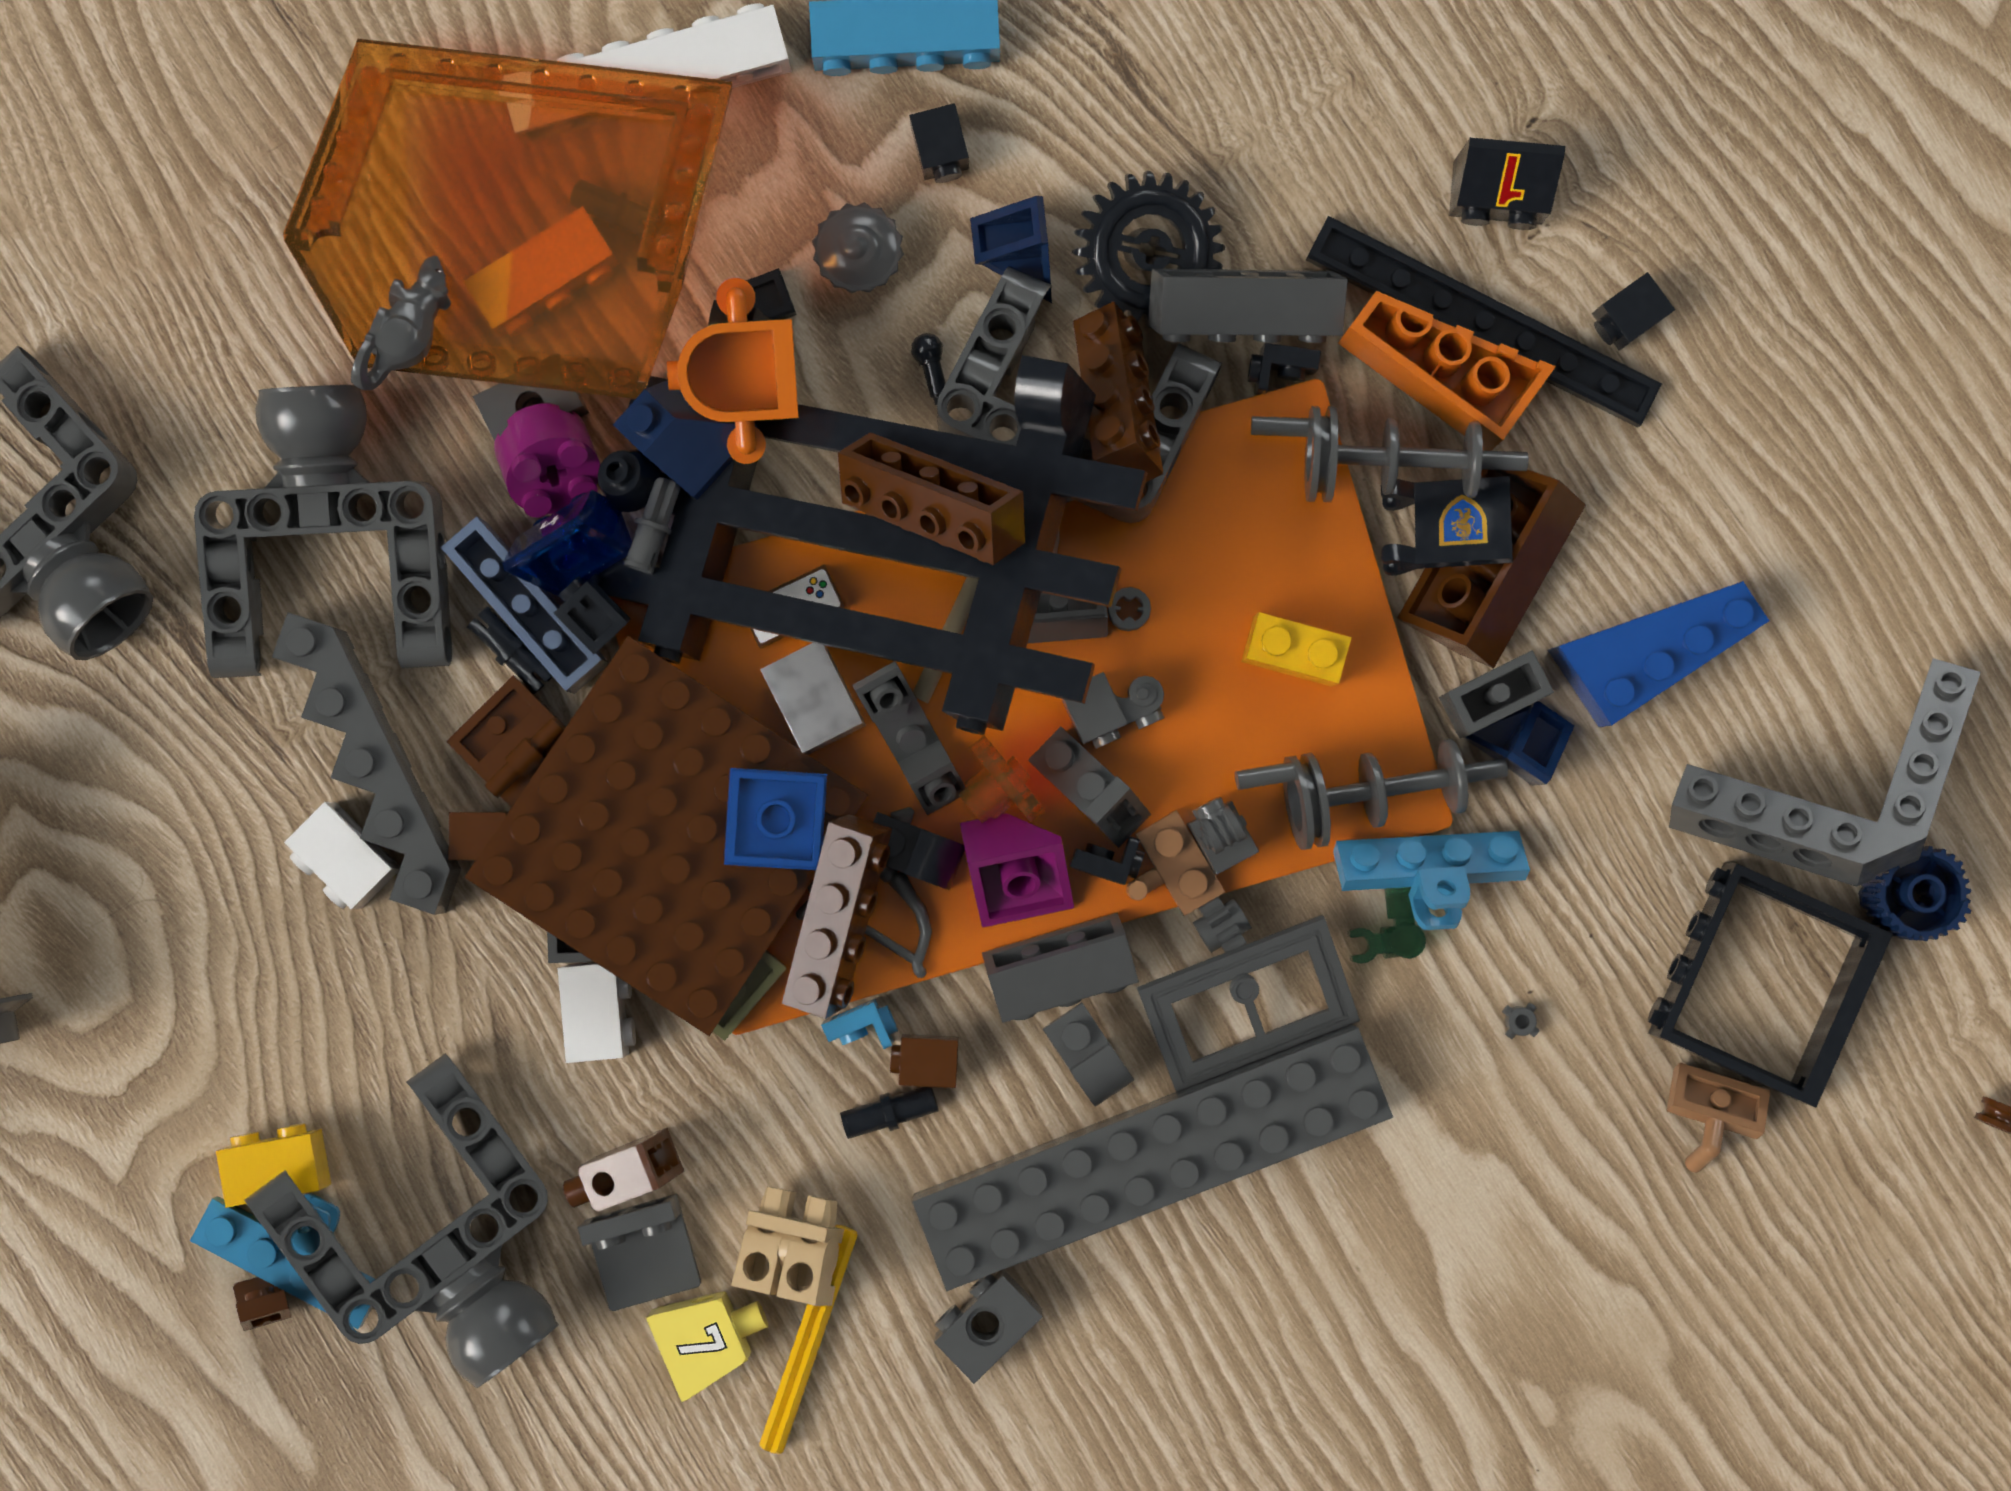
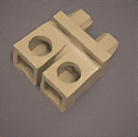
(789, 1253)

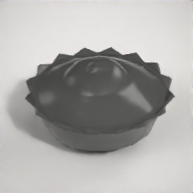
(857, 248)

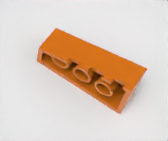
(1446, 366)

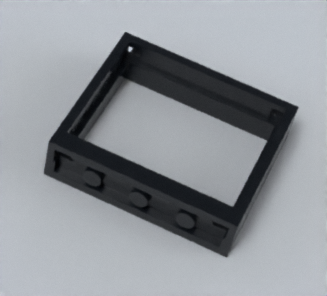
(1839, 1009)

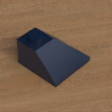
(677, 437)

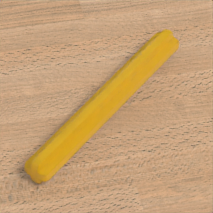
(803, 1357)

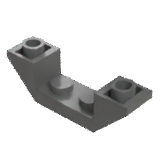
(910, 737)

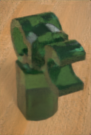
(1394, 941)

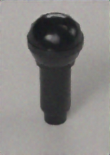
(927, 352)

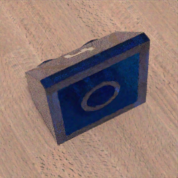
(570, 544)

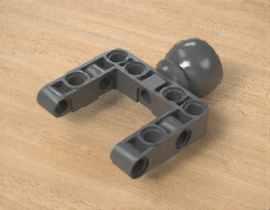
(988, 360)
(319, 494)
(82, 595)
(457, 1276)

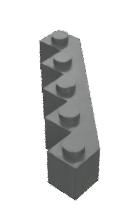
(372, 761)

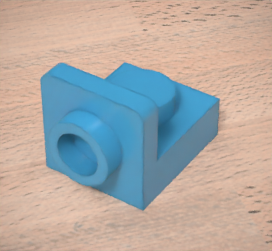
(853, 1022)

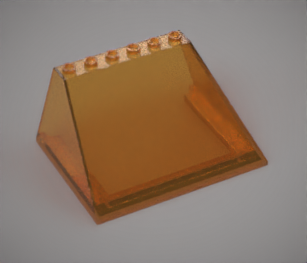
(538, 185)

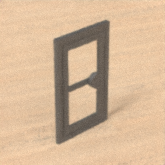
(1235, 966)

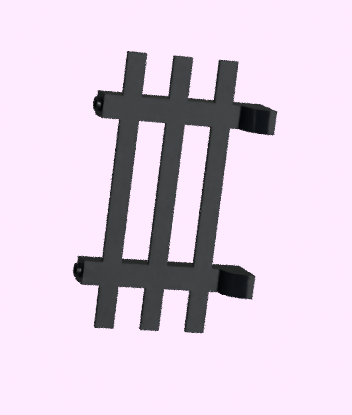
(992, 653)

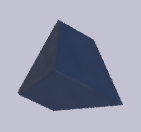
(1014, 238)
(1527, 740)

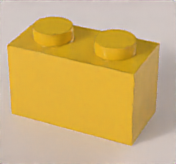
(1296, 649)
(254, 1162)

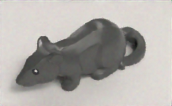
(404, 332)

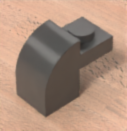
(1088, 1054)

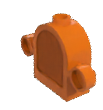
(739, 371)

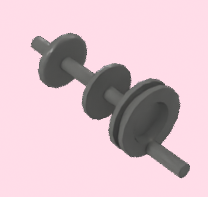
(1324, 453)
(1309, 799)

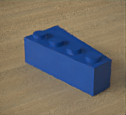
(1645, 656)

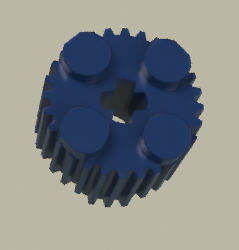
(1941, 900)

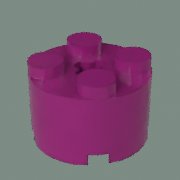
(546, 458)

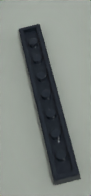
(1578, 367)

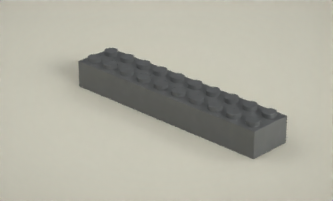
(1151, 1157)

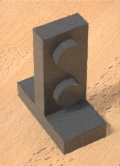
(1090, 786)

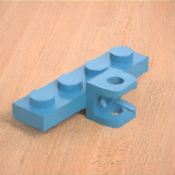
(1434, 868)
(245, 1243)

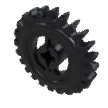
(1106, 238)

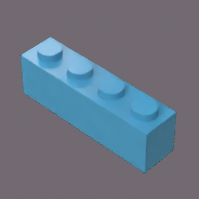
(903, 34)

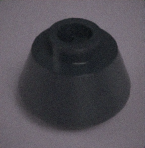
(627, 479)

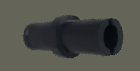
(509, 649)
(889, 1112)

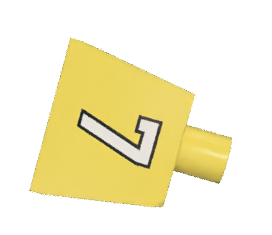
(704, 1339)

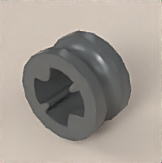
(1129, 623)

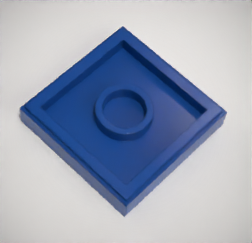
(775, 818)

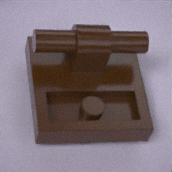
(508, 739)

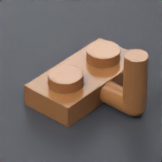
(1176, 864)
(1719, 1104)

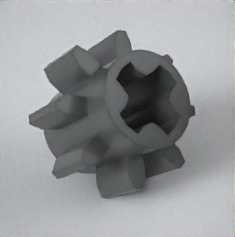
(1222, 925)

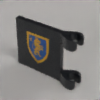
(1451, 526)

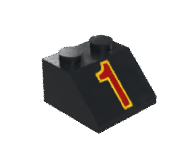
(1505, 182)

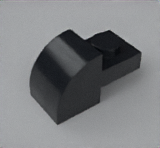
(921, 852)

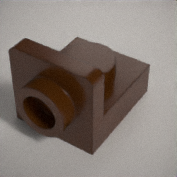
(260, 1303)

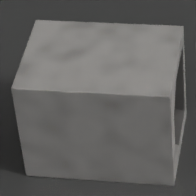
(813, 697)

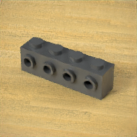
(1247, 303)

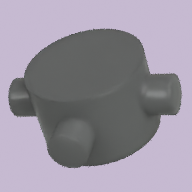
(1520, 1021)

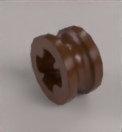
(1995, 1115)

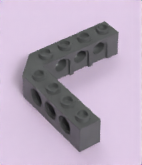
(1830, 839)

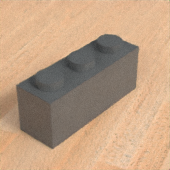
(1060, 968)

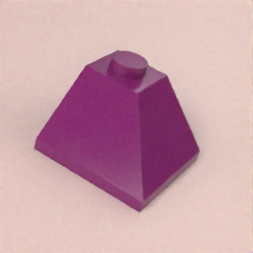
(1015, 869)

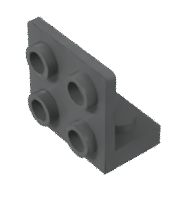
(642, 1252)

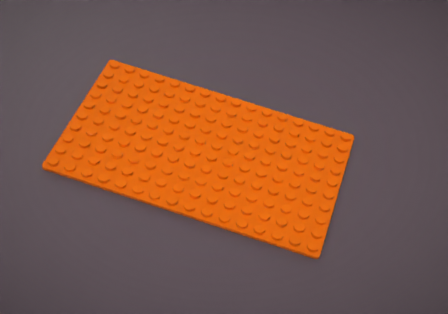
(1209, 557)

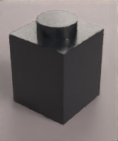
(940, 143)
(1631, 312)

